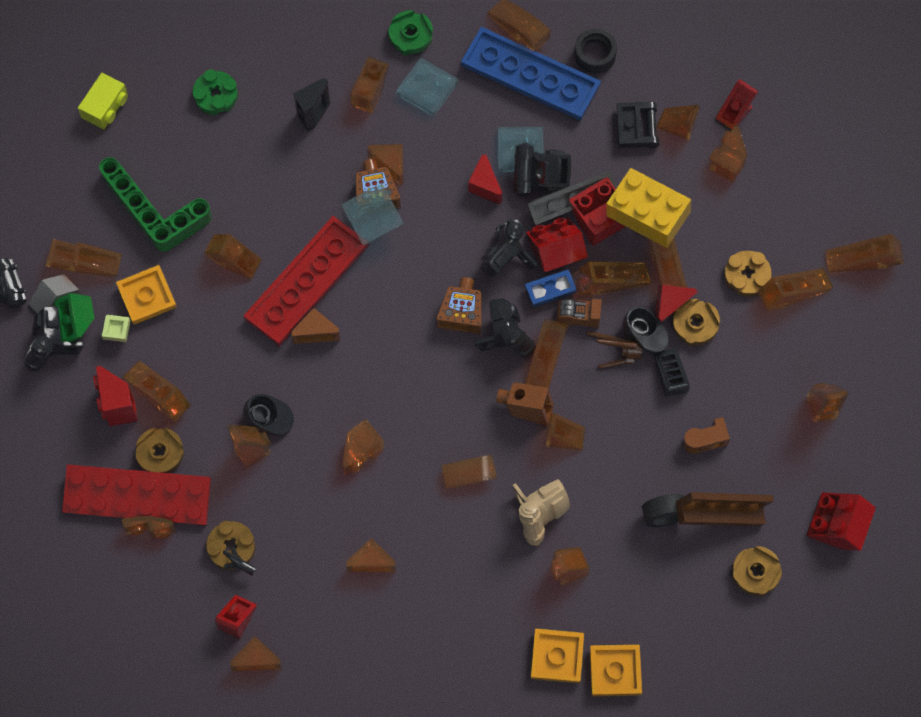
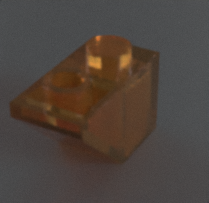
(369, 85)
(731, 156)
(232, 255)
(361, 445)
(569, 565)

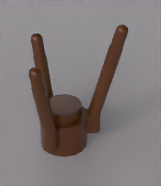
(629, 348)

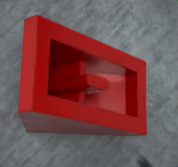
(484, 183)
(671, 298)
(235, 616)

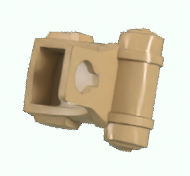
(540, 508)

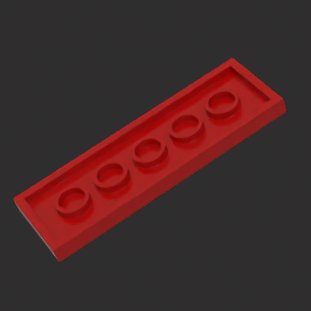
(305, 281)
(136, 493)

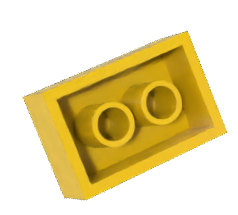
(648, 207)

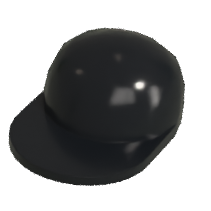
(646, 329)
(268, 414)

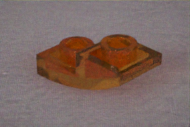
(469, 471)
(157, 526)

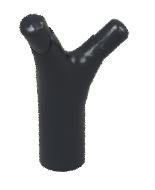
(238, 562)

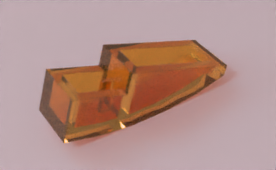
(520, 24)
(83, 258)

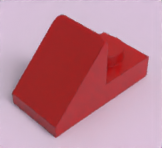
(737, 104)

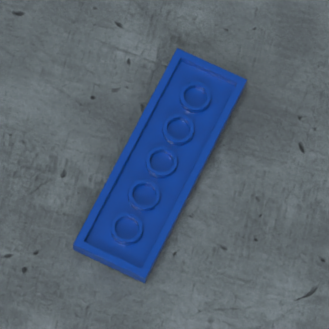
(530, 73)

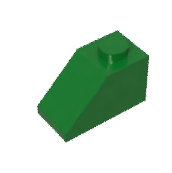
(74, 315)

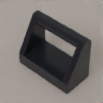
(308, 105)

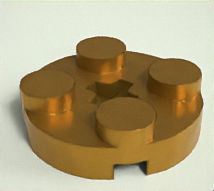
(747, 260)
(700, 310)
(159, 438)
(226, 532)
(769, 567)

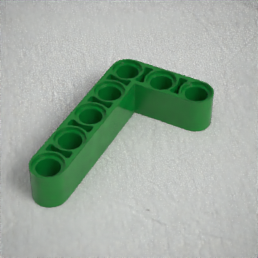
(147, 211)

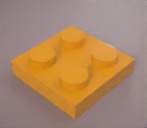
(146, 294)
(557, 656)
(615, 670)

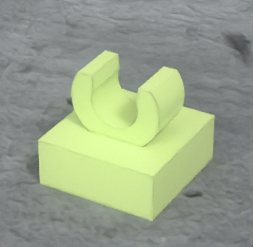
(116, 328)

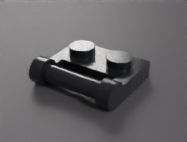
(630, 124)

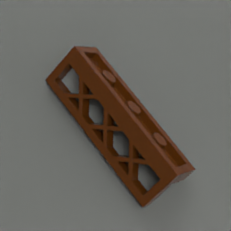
(723, 509)

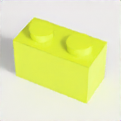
(103, 101)

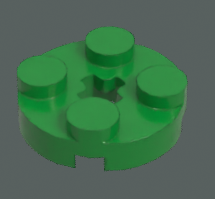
(410, 44)
(215, 80)

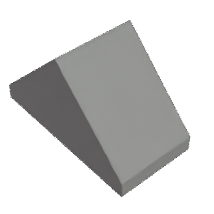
(50, 291)

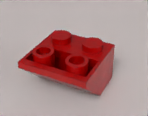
(591, 211)
(557, 244)
(114, 398)
(842, 520)

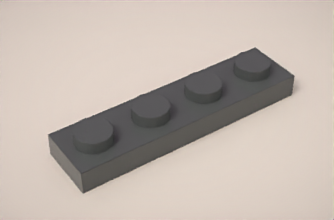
(558, 202)

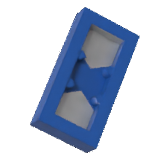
(550, 288)

